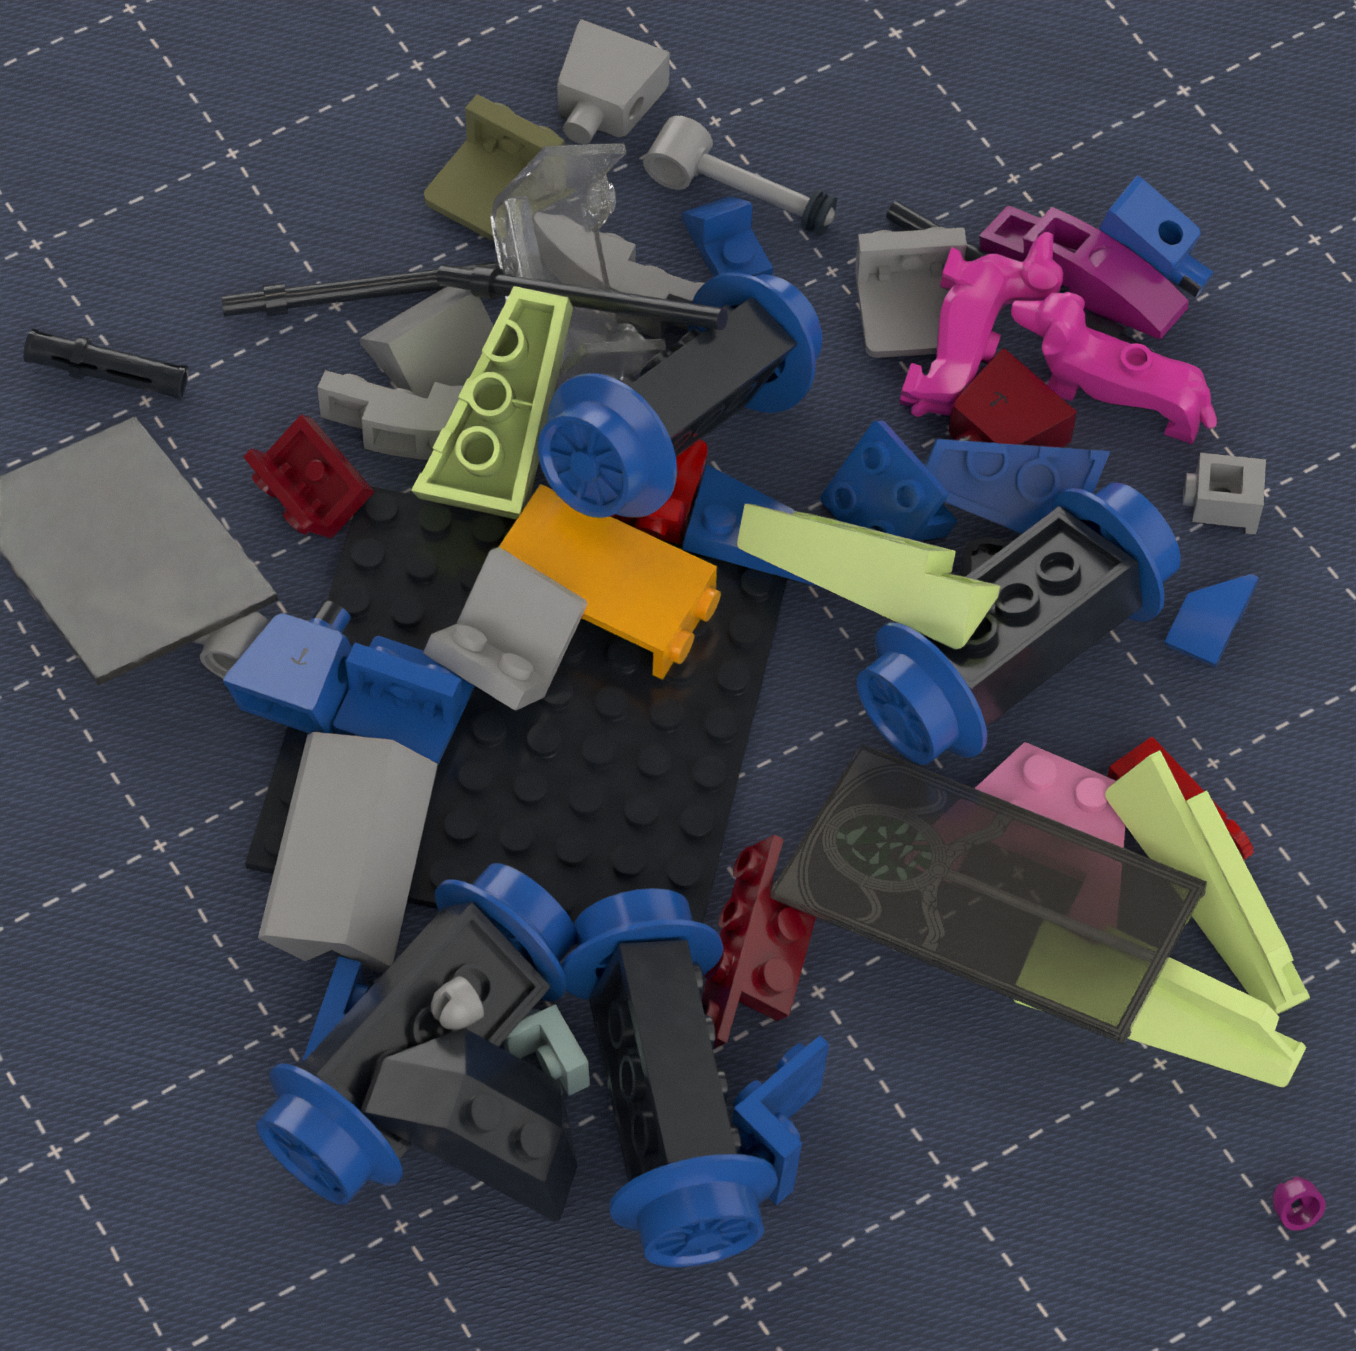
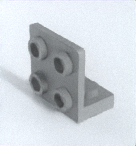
(510, 631)

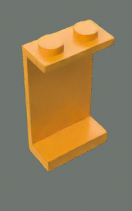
(625, 575)

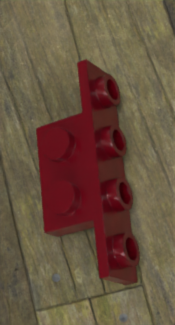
(760, 942)

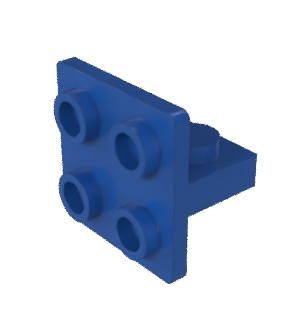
(888, 489)
(401, 697)

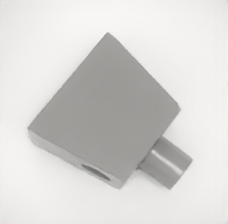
(608, 82)

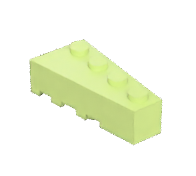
(490, 442)

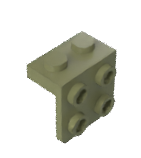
(490, 158)

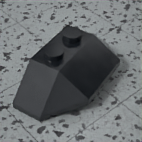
(480, 1115)

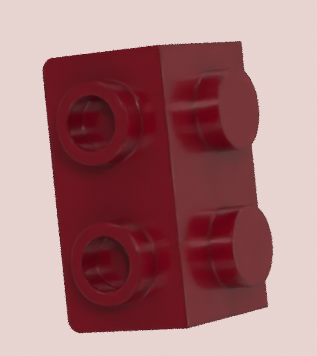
(310, 479)

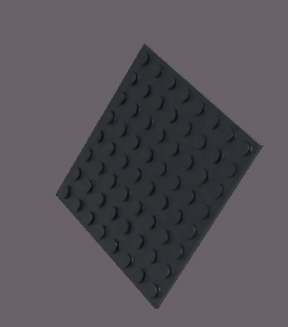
(598, 781)

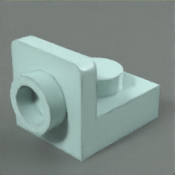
(554, 1046)

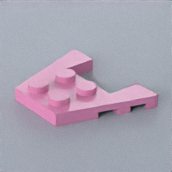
(1057, 791)

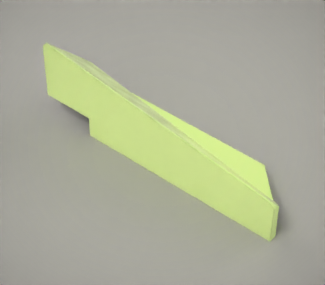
(872, 568)
(1196, 841)
(1215, 1026)

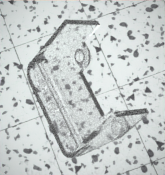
(550, 232)

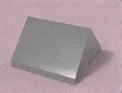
(432, 341)

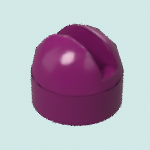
(1311, 1203)

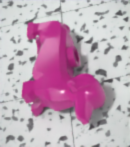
(968, 315)
(1115, 369)

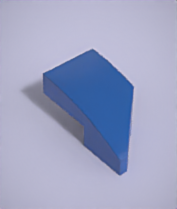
(1210, 618)

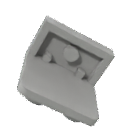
(901, 290)

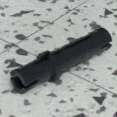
(87, 359)

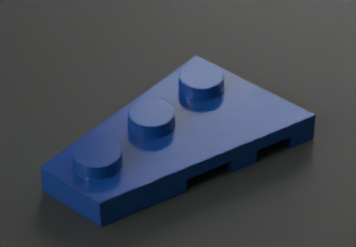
(1011, 481)
(718, 518)

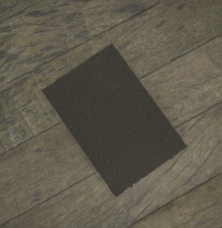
(123, 551)

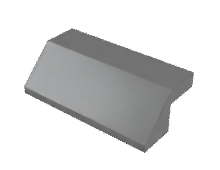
(348, 849)

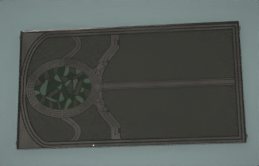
(990, 892)

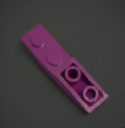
(1094, 267)

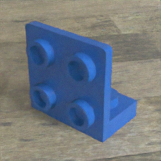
(765, 1110)

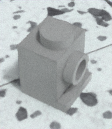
(1226, 491)

